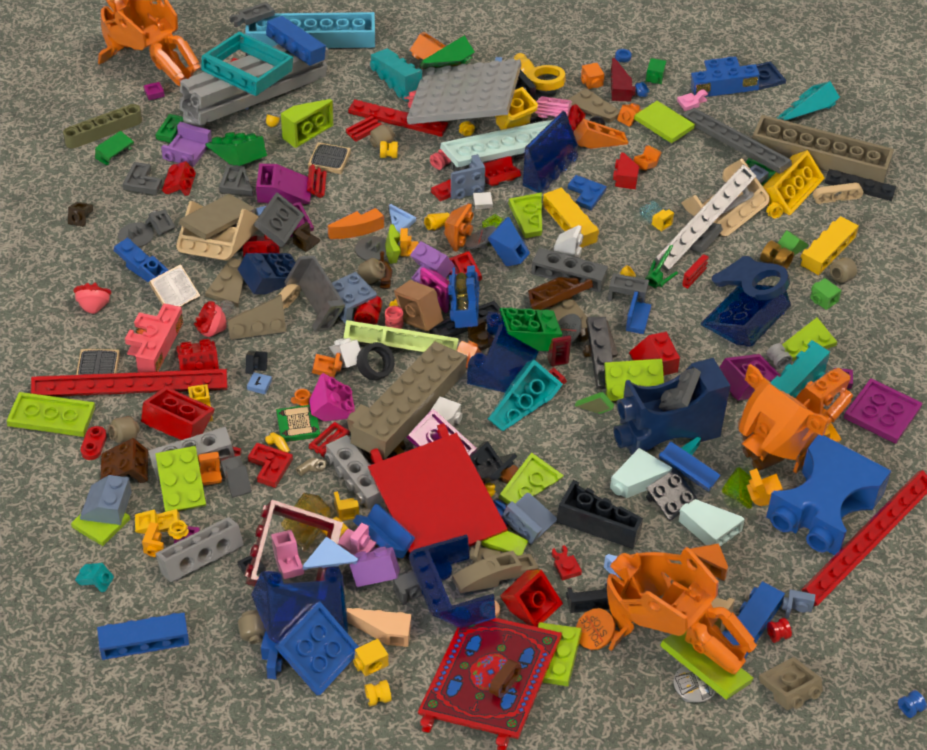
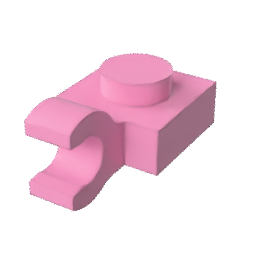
(690, 101)

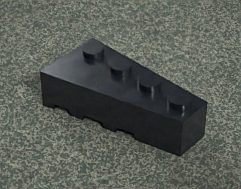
(598, 516)

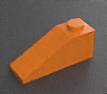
(595, 135)

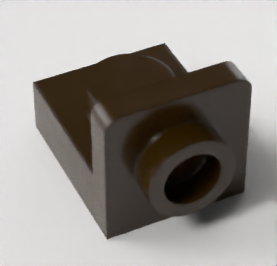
(77, 213)
(480, 335)

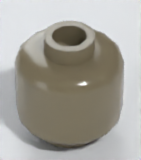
(381, 133)
(371, 270)
(843, 270)
(123, 429)
(251, 627)

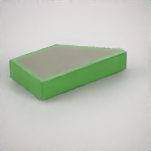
(596, 403)

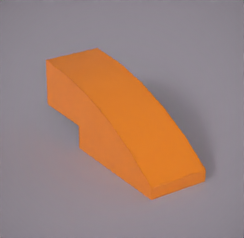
(356, 225)

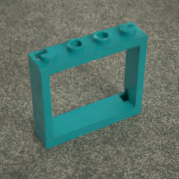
(213, 63)

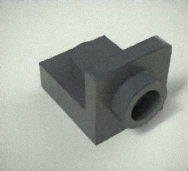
(160, 221)

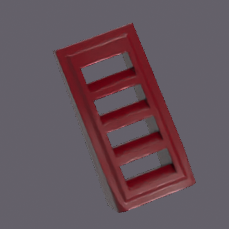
(559, 351)

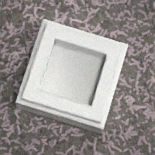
(482, 200)

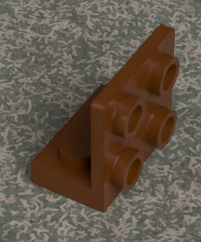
(126, 459)

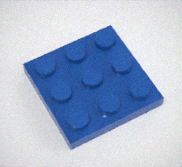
(317, 648)

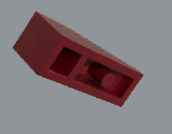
(620, 83)

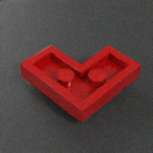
(273, 461)

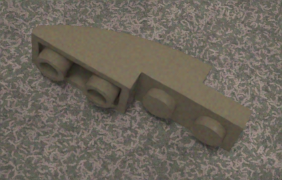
(491, 570)

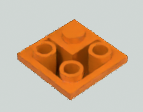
(459, 226)

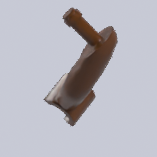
(386, 281)

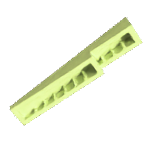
(395, 337)

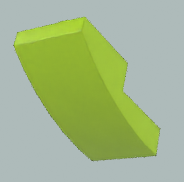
(392, 248)
(506, 542)

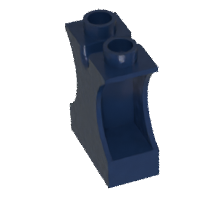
(647, 425)

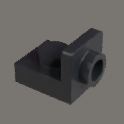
(256, 361)

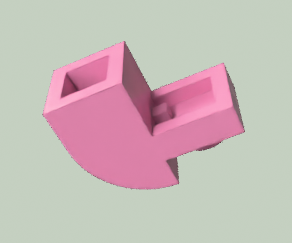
(357, 541)
(287, 554)

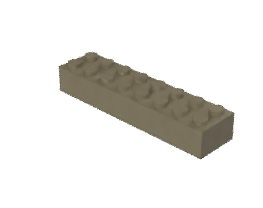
(826, 148)
(408, 399)

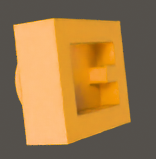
(406, 245)
(152, 540)

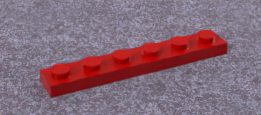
(395, 117)

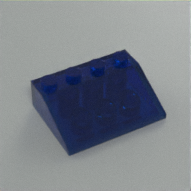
(549, 154)
(745, 318)

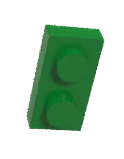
(168, 129)

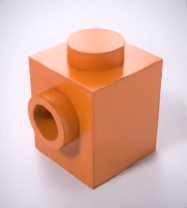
(592, 75)

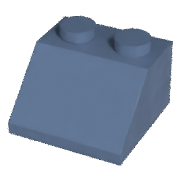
(107, 500)

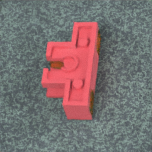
(154, 337)

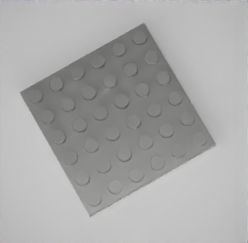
(465, 91)

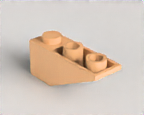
(386, 626)

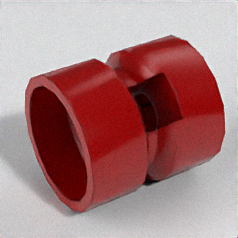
(369, 311)

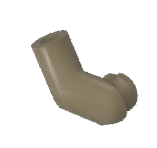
(311, 464)

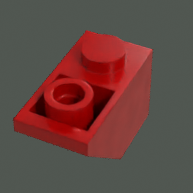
(626, 172)

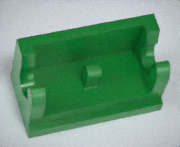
(112, 147)

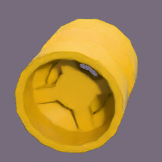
(392, 152)
(378, 693)

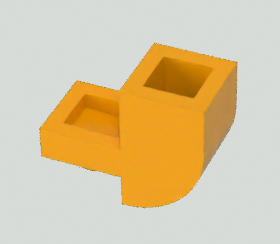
(761, 489)

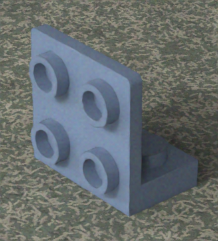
(468, 180)
(353, 292)
(528, 518)

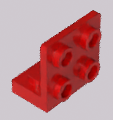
(197, 355)

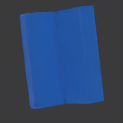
(637, 316)

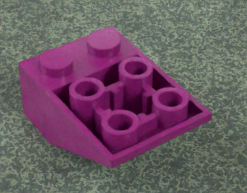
(286, 182)

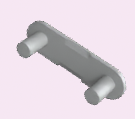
(739, 200)

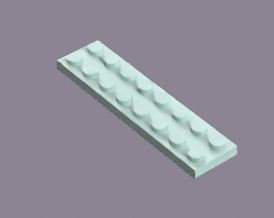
(492, 144)

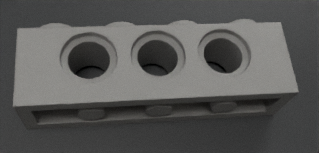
(209, 442)
(354, 469)
(199, 549)

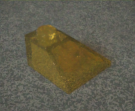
(304, 533)

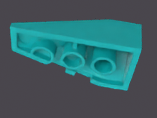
(526, 393)

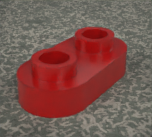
(93, 441)

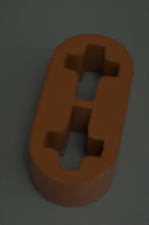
(505, 678)

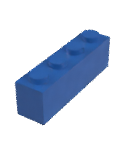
(296, 40)
(758, 611)
(142, 636)

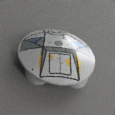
(691, 687)

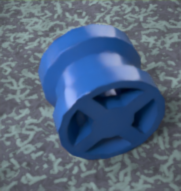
(912, 704)

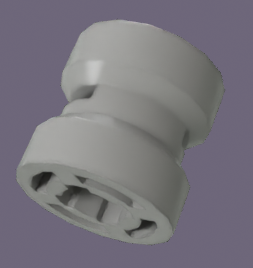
(779, 356)

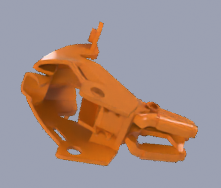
(144, 25)
(790, 424)
(681, 609)

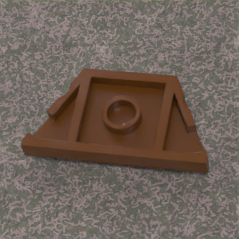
(555, 291)

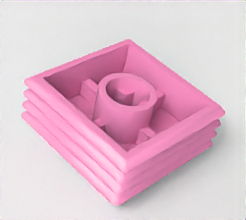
(552, 106)

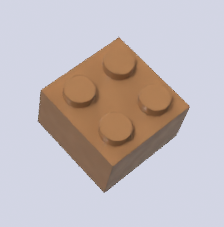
(419, 305)

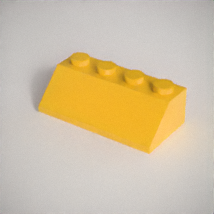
(794, 183)

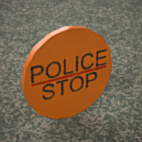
(596, 628)

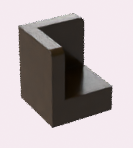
(303, 238)

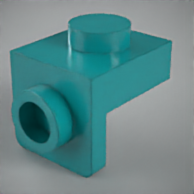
(95, 574)

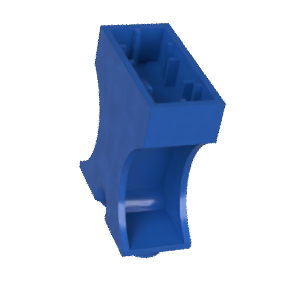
(835, 486)

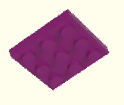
(883, 410)

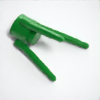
(656, 276)

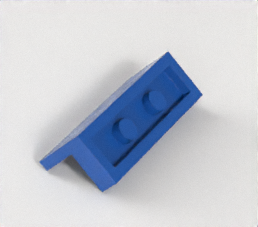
(689, 466)
(386, 530)

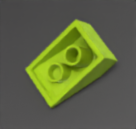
(306, 121)

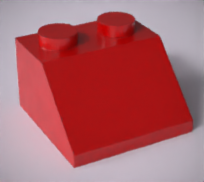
(658, 347)
(531, 598)

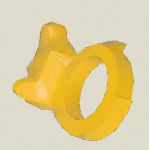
(532, 72)

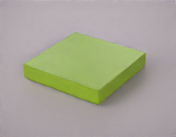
(98, 531)

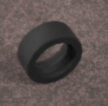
(387, 357)

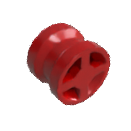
(779, 630)

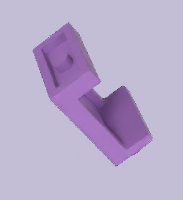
(187, 145)

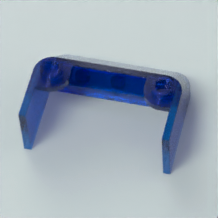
(432, 566)

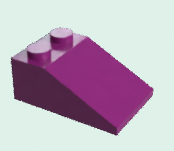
(735, 371)

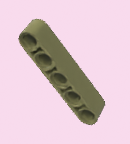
(102, 126)

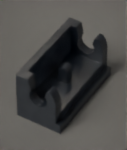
(587, 600)

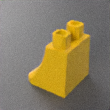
(520, 110)

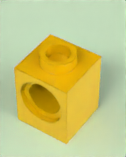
(371, 657)

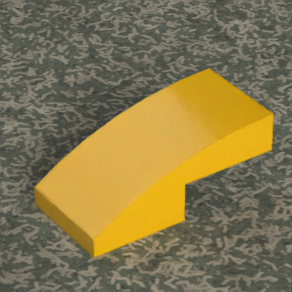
(163, 520)

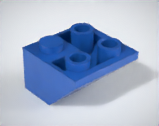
(509, 243)

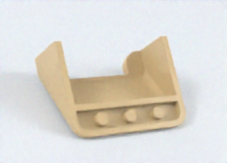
(740, 214)
(223, 244)

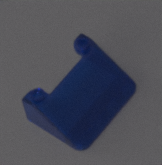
(504, 358)
(285, 604)

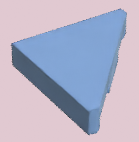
(400, 218)
(329, 555)

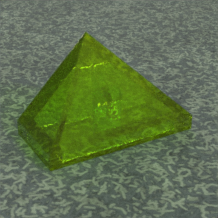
(736, 487)

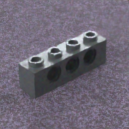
(555, 265)

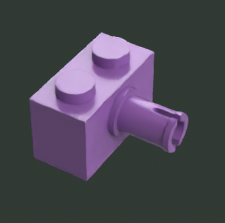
(431, 259)
(375, 566)

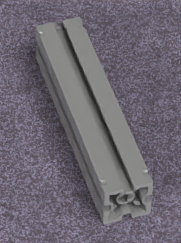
(213, 98)

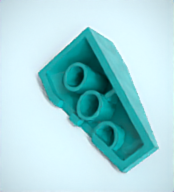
(813, 99)

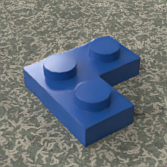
(589, 191)

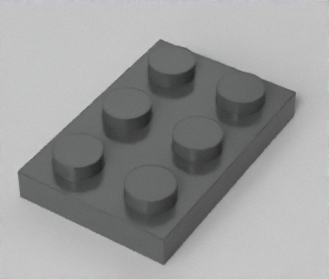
(278, 219)

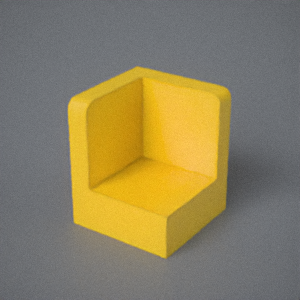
(346, 508)

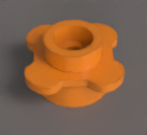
(301, 393)

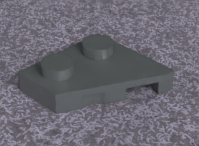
(235, 181)
(707, 238)

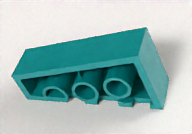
(396, 72)
(806, 368)

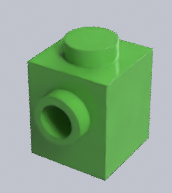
(825, 293)

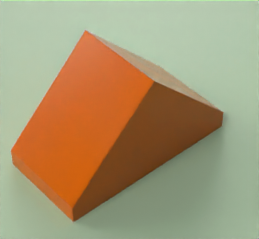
(713, 559)

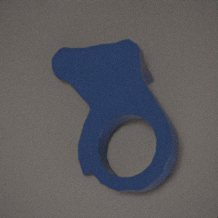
(748, 273)

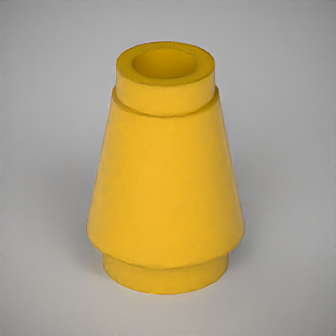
(435, 220)

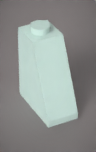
(638, 474)
(710, 522)

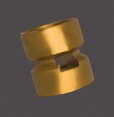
(774, 254)

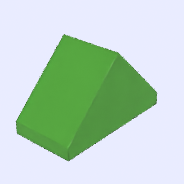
(792, 242)

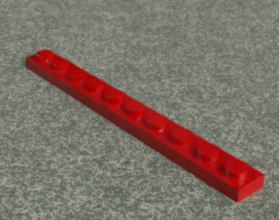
(127, 382)
(867, 538)

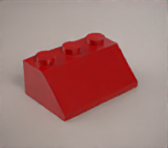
(176, 414)

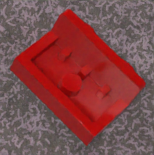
(500, 170)
(179, 177)
(260, 244)

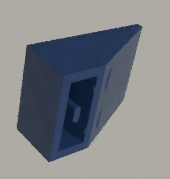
(266, 271)

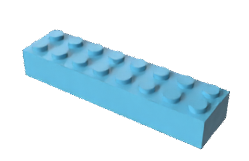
(331, 29)

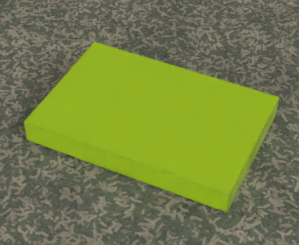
(664, 121)

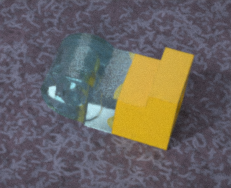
(656, 215)

